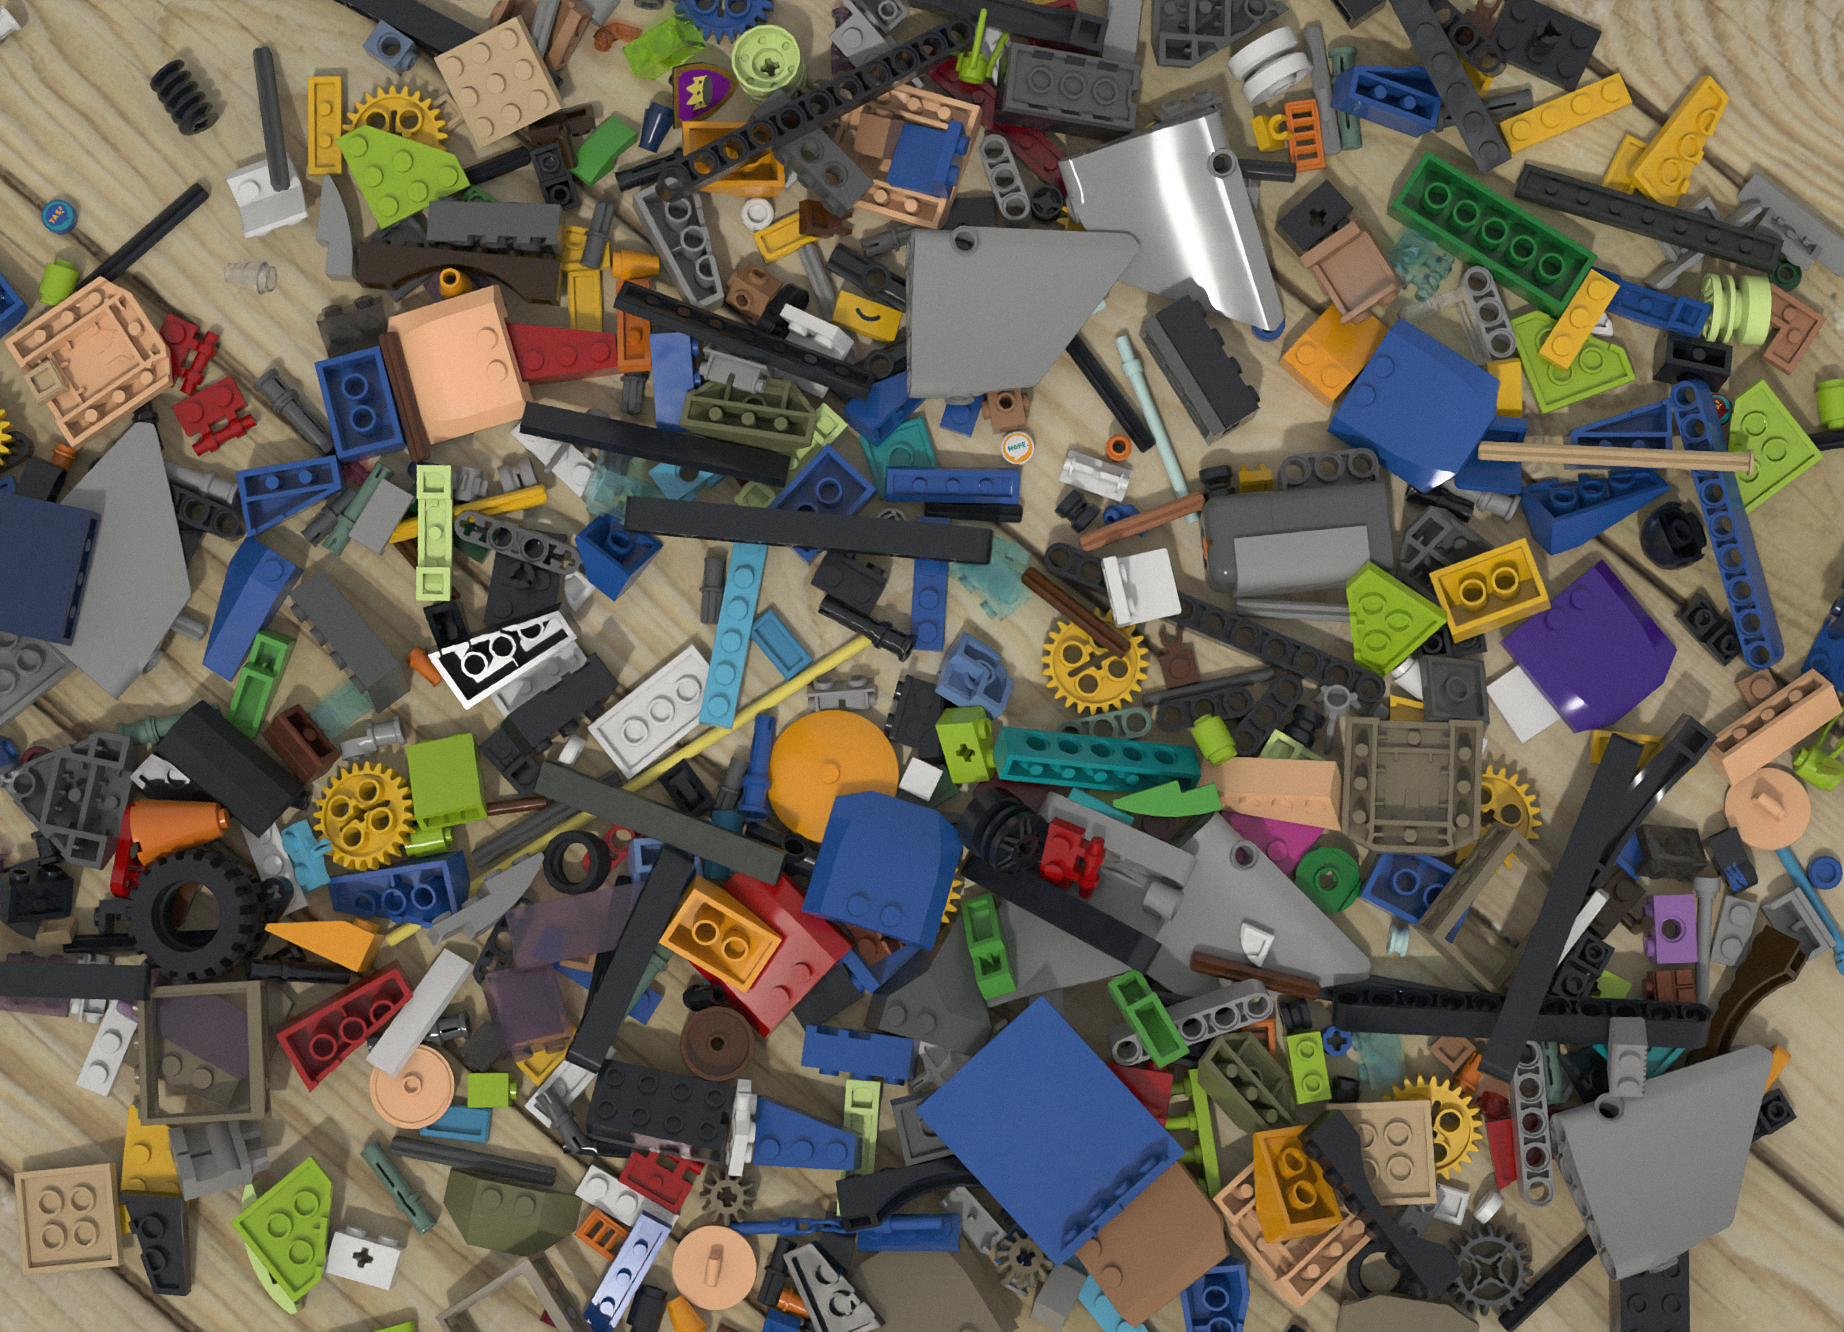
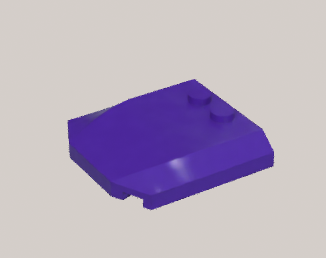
(1592, 651)

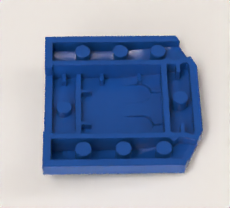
(1418, 408)
(884, 867)

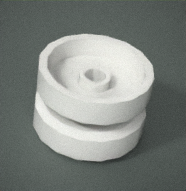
(1269, 66)

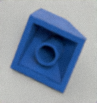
(613, 556)

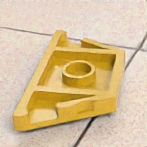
(146, 1162)

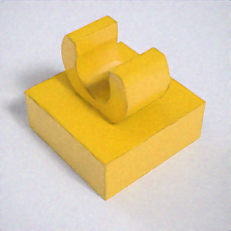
(1268, 133)
(1254, 480)

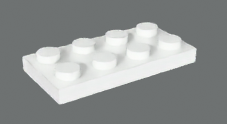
(654, 714)

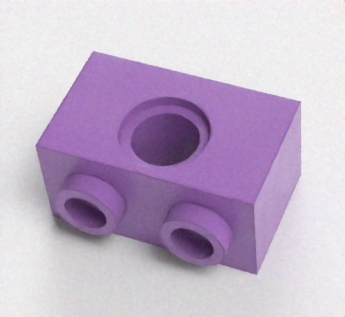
(1683, 944)

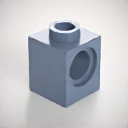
(381, 39)

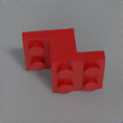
(1148, 1084)

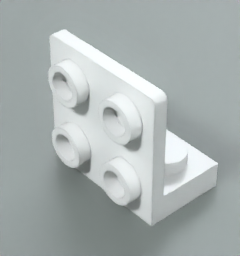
(262, 206)
(815, 335)
(1140, 587)

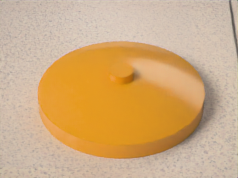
(827, 758)

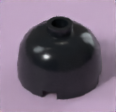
(1672, 537)

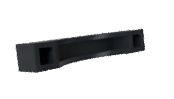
(1039, 23)
(1452, 83)
(1662, 769)
(1337, 1150)
(872, 1198)

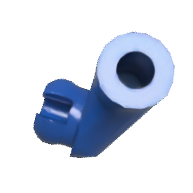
(1118, 512)

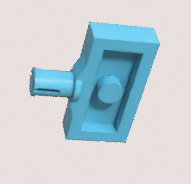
(306, 856)

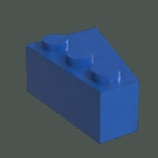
(1389, 97)
(673, 374)
(1640, 428)
(287, 489)
(860, 1053)
(801, 1140)

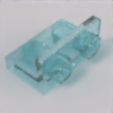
(996, 586)
(1380, 1059)

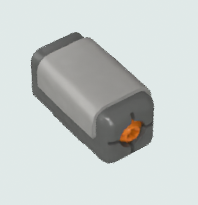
(1303, 534)

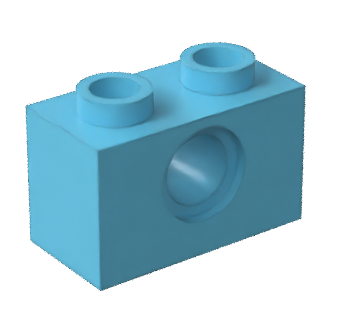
(673, 487)

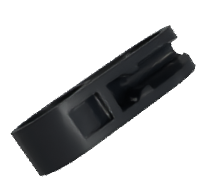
(789, 294)

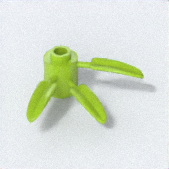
(1817, 766)

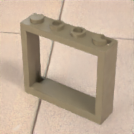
(1465, 887)
(259, 1053)
(546, 1286)

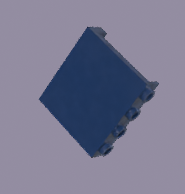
(43, 566)

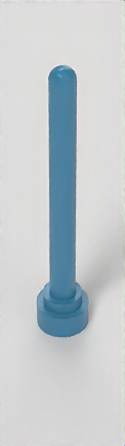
(1801, 881)

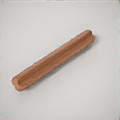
(1142, 521)

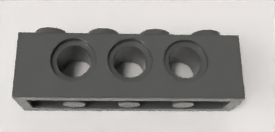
(828, 159)

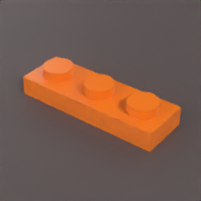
(633, 337)

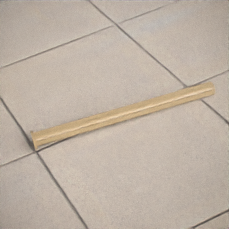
(1617, 456)

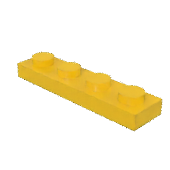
(1564, 114)

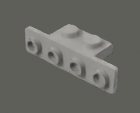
(862, 40)
(1803, 233)
(1683, 259)

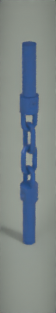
(791, 1225)

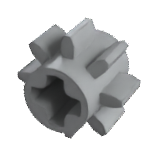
(468, 484)

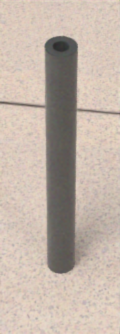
(1241, 679)

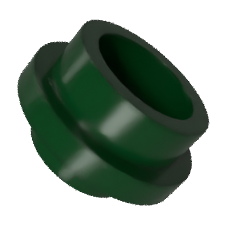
(1786, 285)

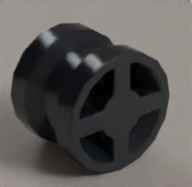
(1294, 1015)

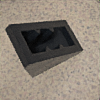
(447, 620)
(687, 789)

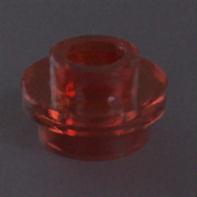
(1492, 1105)

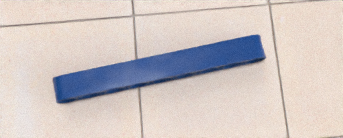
(1723, 540)

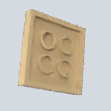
(499, 81)
(1394, 1149)
(69, 1218)

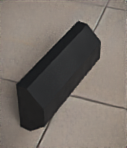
(229, 768)

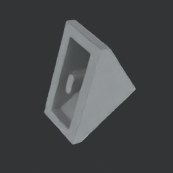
(1058, 1296)

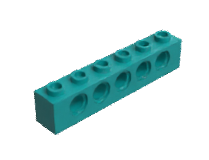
(1092, 761)

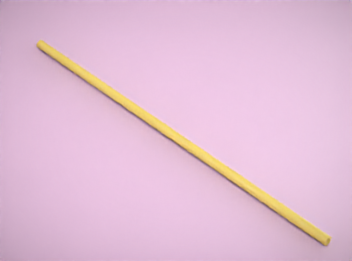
(659, 769)

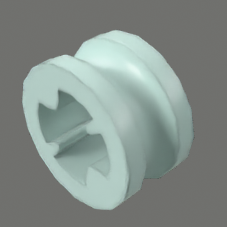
(1397, 940)

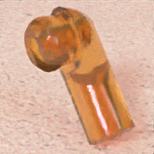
(614, 32)

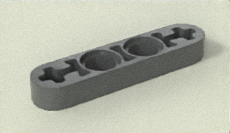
(516, 546)

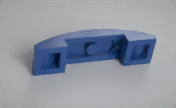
(1655, 309)

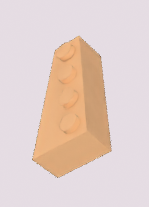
(1279, 789)

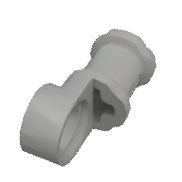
(377, 736)

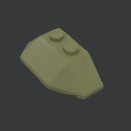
(768, 420)
(1247, 1083)
(509, 1213)

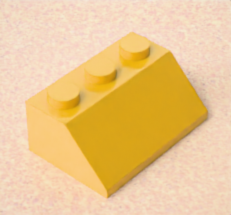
(1490, 590)

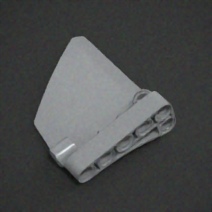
(1184, 215)
(1003, 307)
(136, 567)
(1137, 885)
(1255, 892)
(1665, 1162)

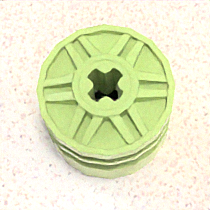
(765, 49)
(1736, 309)

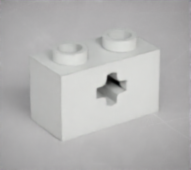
(346, 1263)

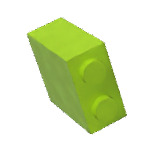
(446, 781)

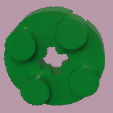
(1344, 872)

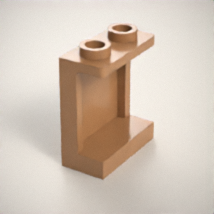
(566, 31)
(1354, 272)

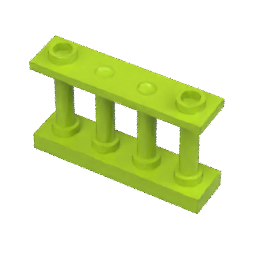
(1198, 1120)

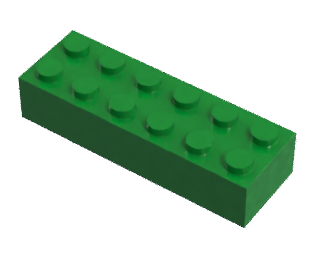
(1492, 234)

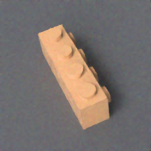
(1773, 727)

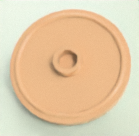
(1768, 809)
(418, 1093)
(714, 1267)

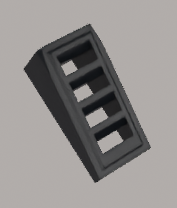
(930, 746)

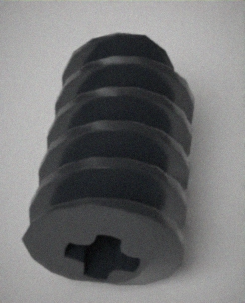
(181, 100)

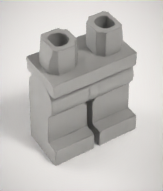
(216, 1157)

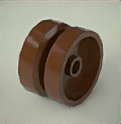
(723, 1024)

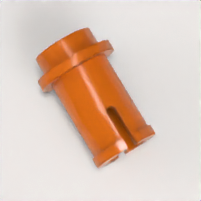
(1118, 440)
(64, 456)
(423, 665)
(1469, 1075)
(792, 1302)

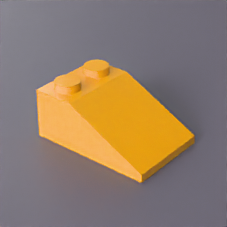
(756, 179)
(1332, 354)
(719, 934)
(344, 942)
(1290, 1188)

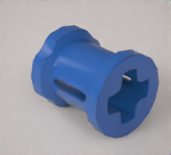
(1341, 1048)

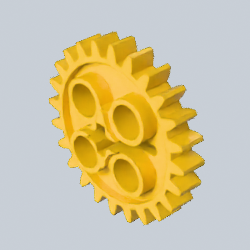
(425, 132)
(1109, 689)
(1505, 794)
(366, 816)
(1456, 1137)

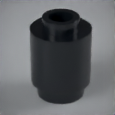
(647, 1309)

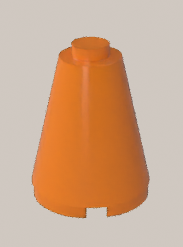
(175, 826)

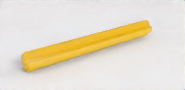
(493, 506)

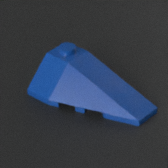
(1577, 511)
(249, 600)
(405, 890)
(1218, 1299)

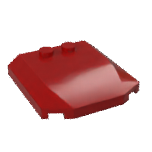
(800, 961)

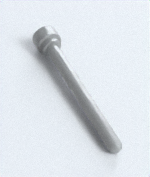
(1706, 890)

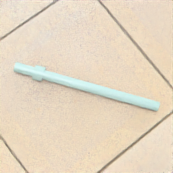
(1133, 369)

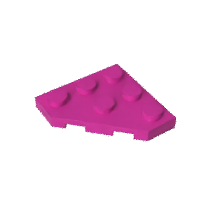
(1279, 840)

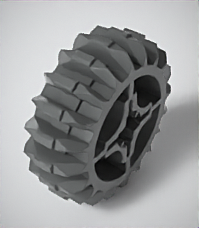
(1497, 1257)

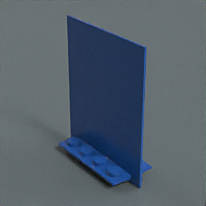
(1050, 1131)

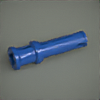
(756, 781)

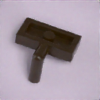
(560, 127)
(1623, 896)

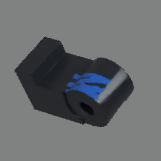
(1730, 860)

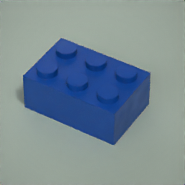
(360, 405)
(828, 487)
(1407, 886)

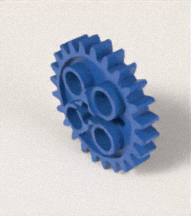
(730, 23)

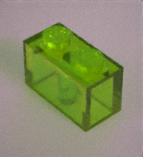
(663, 47)

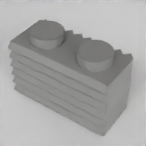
(1627, 1057)

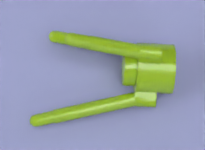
(973, 66)

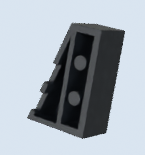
(560, 707)

